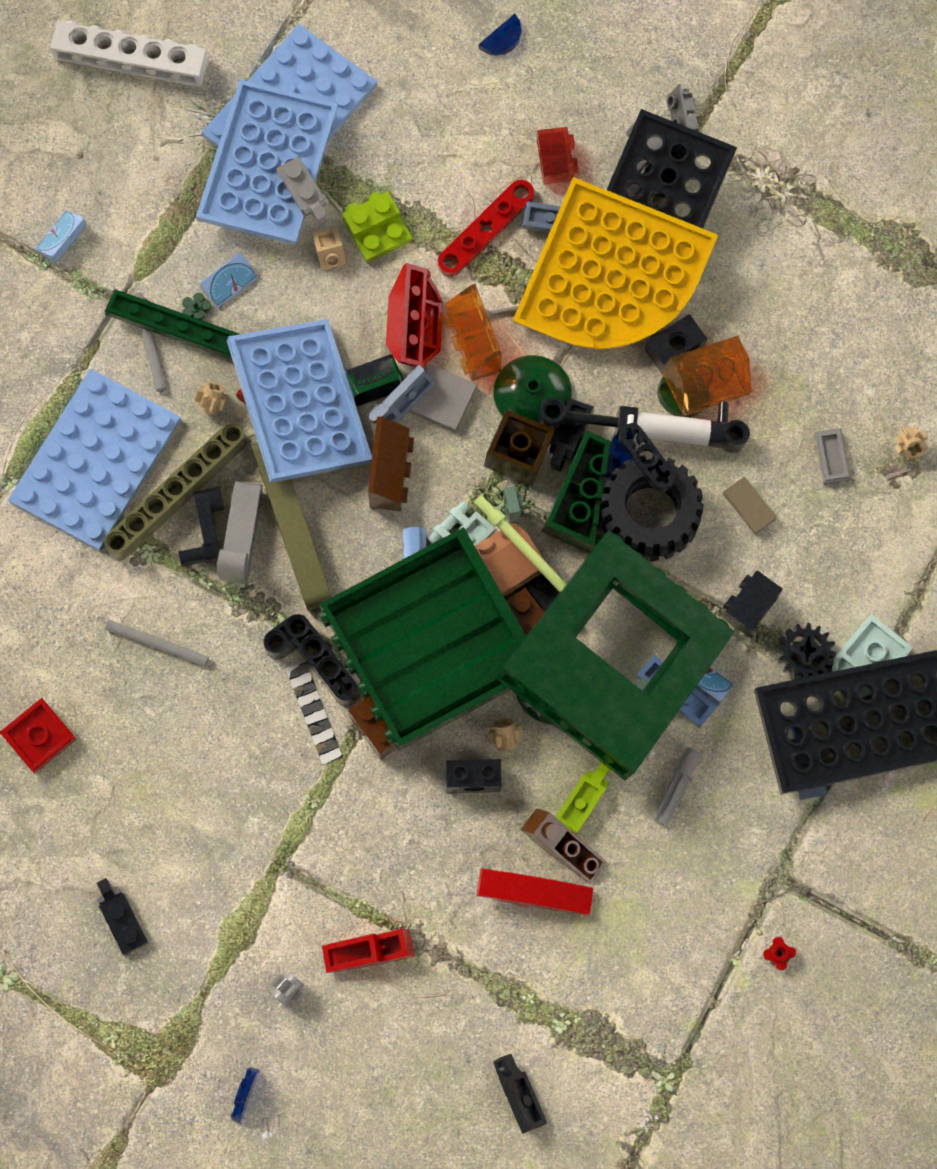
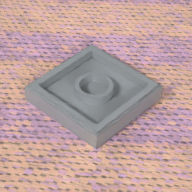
(446, 399)

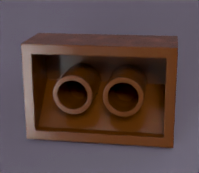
(390, 465)

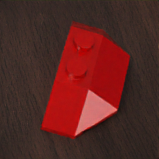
(414, 317)

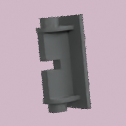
(680, 103)

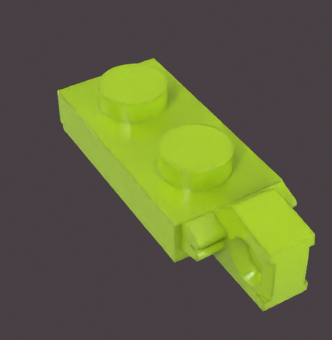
(583, 799)

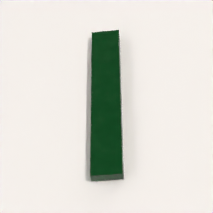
(169, 323)

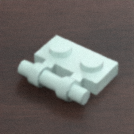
(476, 526)

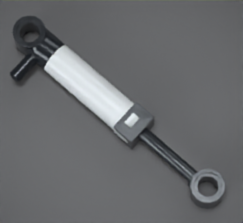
(657, 426)

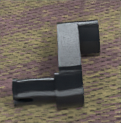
(206, 503)

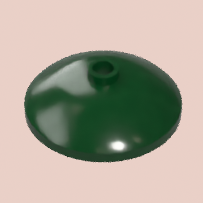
(512, 385)

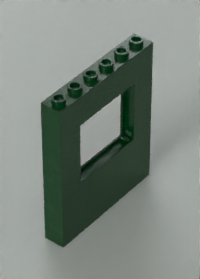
(584, 691)

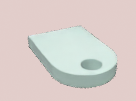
(869, 645)

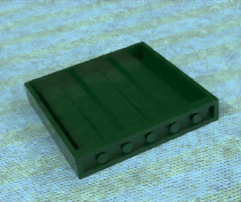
(425, 637)

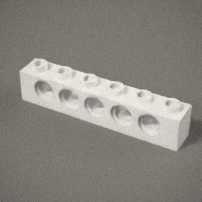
(138, 63)

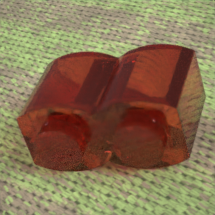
(555, 155)

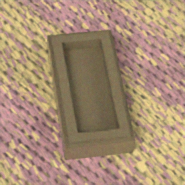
(749, 505)

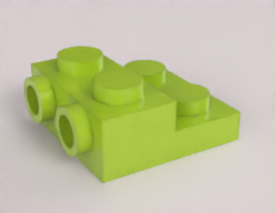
(376, 226)

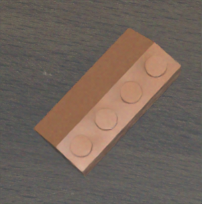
(506, 562)

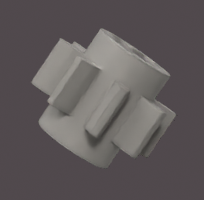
(287, 989)

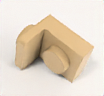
(329, 248)

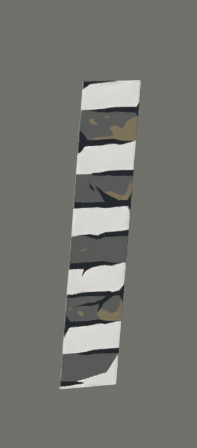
(313, 712)

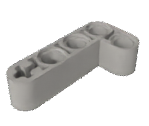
(237, 553)

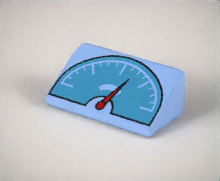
(61, 236)
(228, 280)
(714, 686)

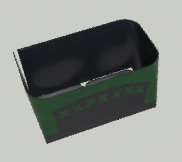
(374, 379)

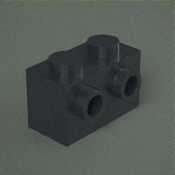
(752, 602)

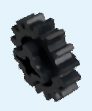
(816, 652)

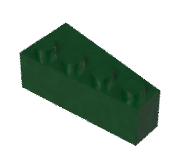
(578, 501)

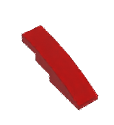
(534, 892)

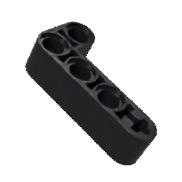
(317, 662)

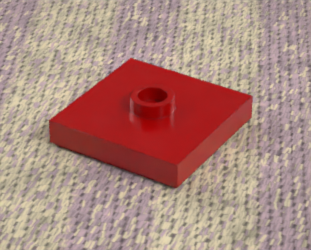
(38, 735)

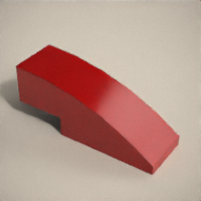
(368, 950)

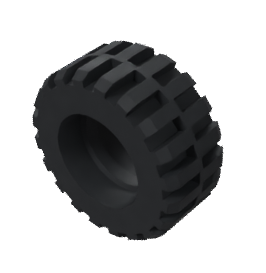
(652, 541)

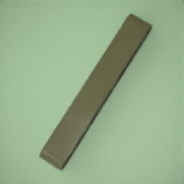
(173, 503)
(295, 537)

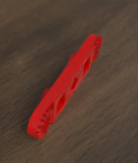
(472, 240)

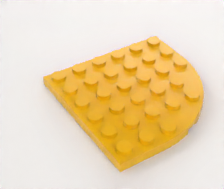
(612, 271)

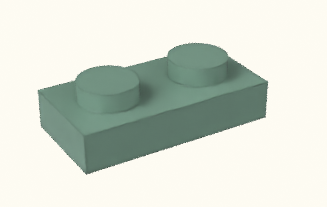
(512, 505)

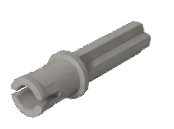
(679, 781)

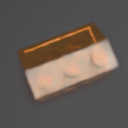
(473, 334)
(709, 375)

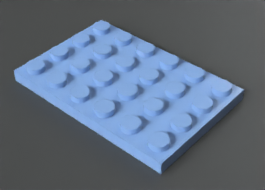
(311, 69)
(260, 135)
(299, 400)
(94, 459)

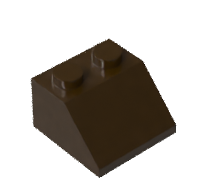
(519, 447)

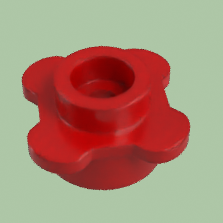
(780, 961)

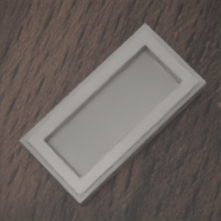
(832, 456)

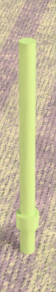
(497, 519)

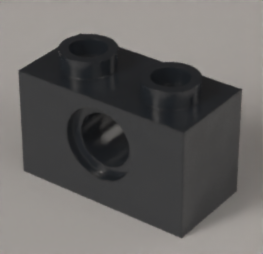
(683, 332)
(473, 776)

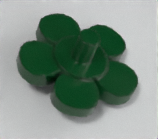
(196, 306)

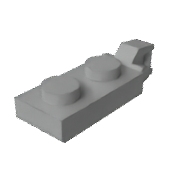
(303, 189)

